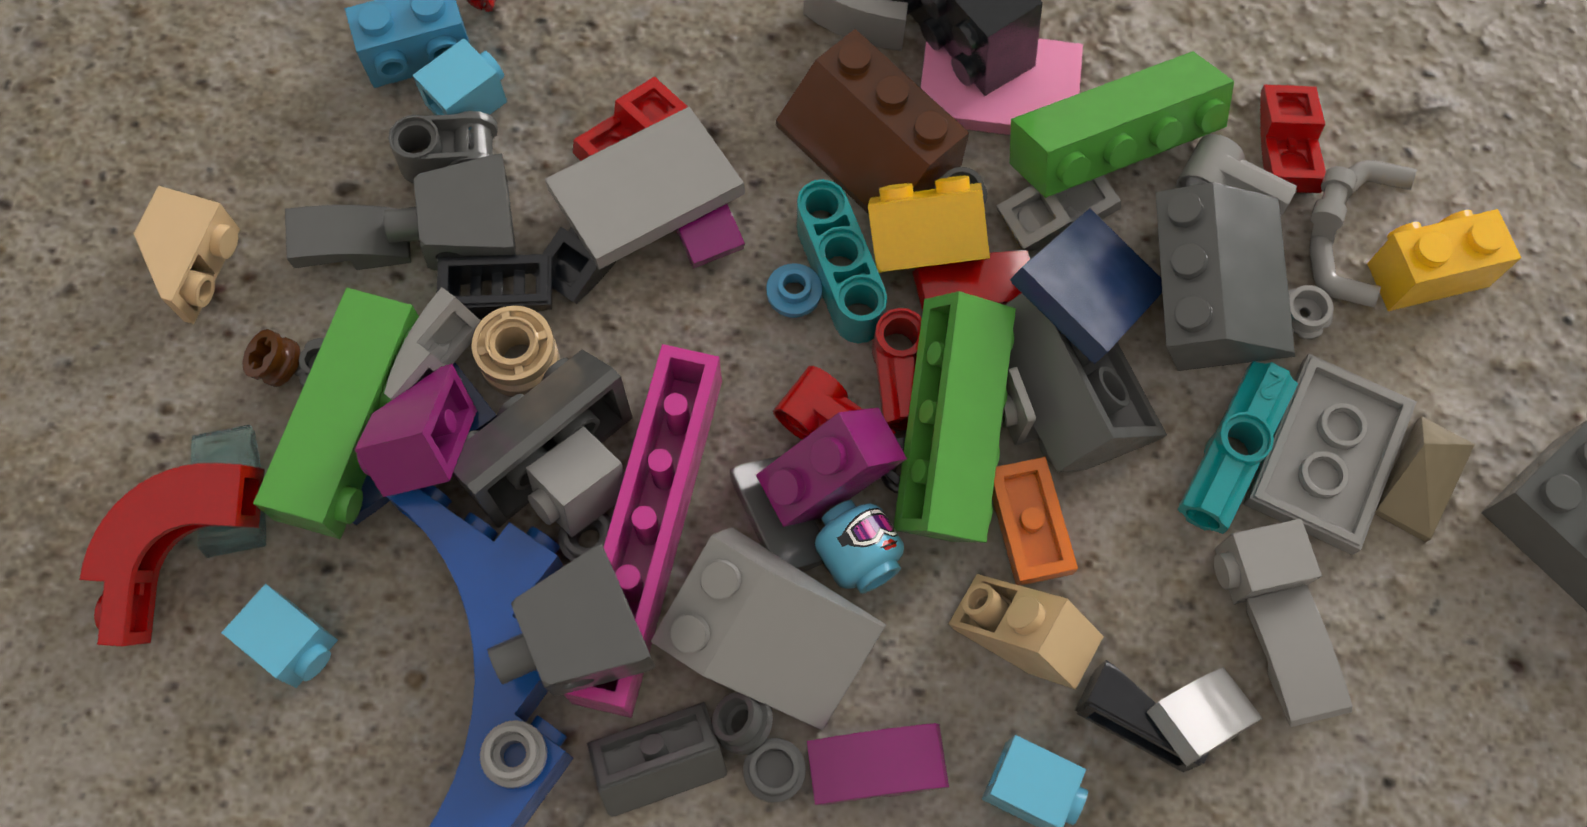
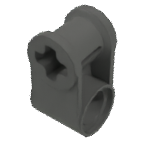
(445, 138)

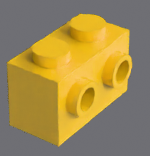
(928, 224)
(1443, 258)

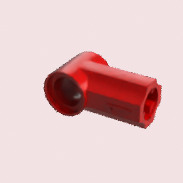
(895, 366)
(812, 402)

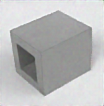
(575, 482)
(1265, 560)

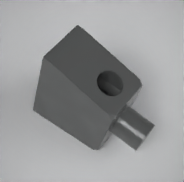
(457, 212)
(574, 630)

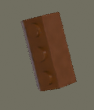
(870, 123)

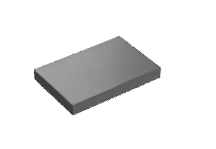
(644, 187)
(1331, 454)

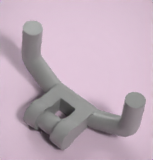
(1329, 216)

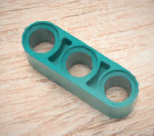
(835, 238)

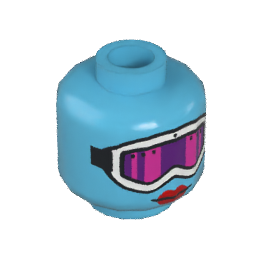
(859, 546)

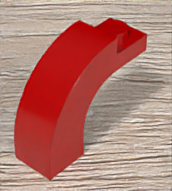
(146, 526)

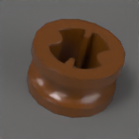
(271, 358)

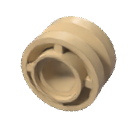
(508, 328)

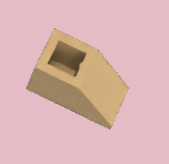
(185, 248)
(1028, 629)

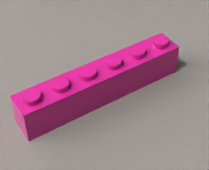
(656, 500)

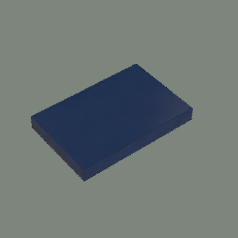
(1089, 285)

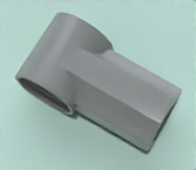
(1223, 162)

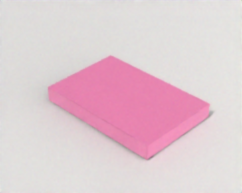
(1051, 80)

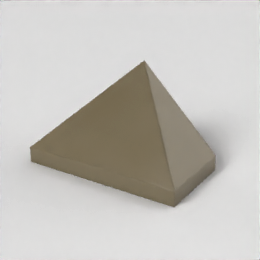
(1424, 479)

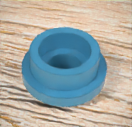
(794, 304)

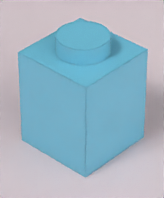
(461, 81)
(281, 637)
(1036, 785)

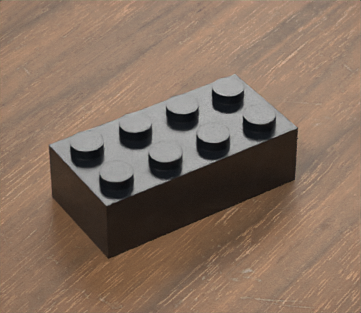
(986, 38)

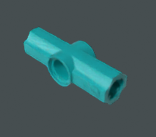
(1223, 472)

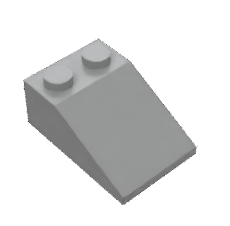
(767, 629)

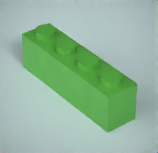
(1119, 123)
(955, 418)
(315, 469)

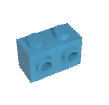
(403, 35)

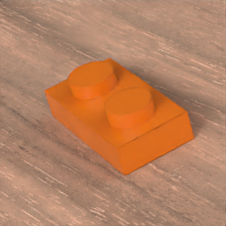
(1032, 522)

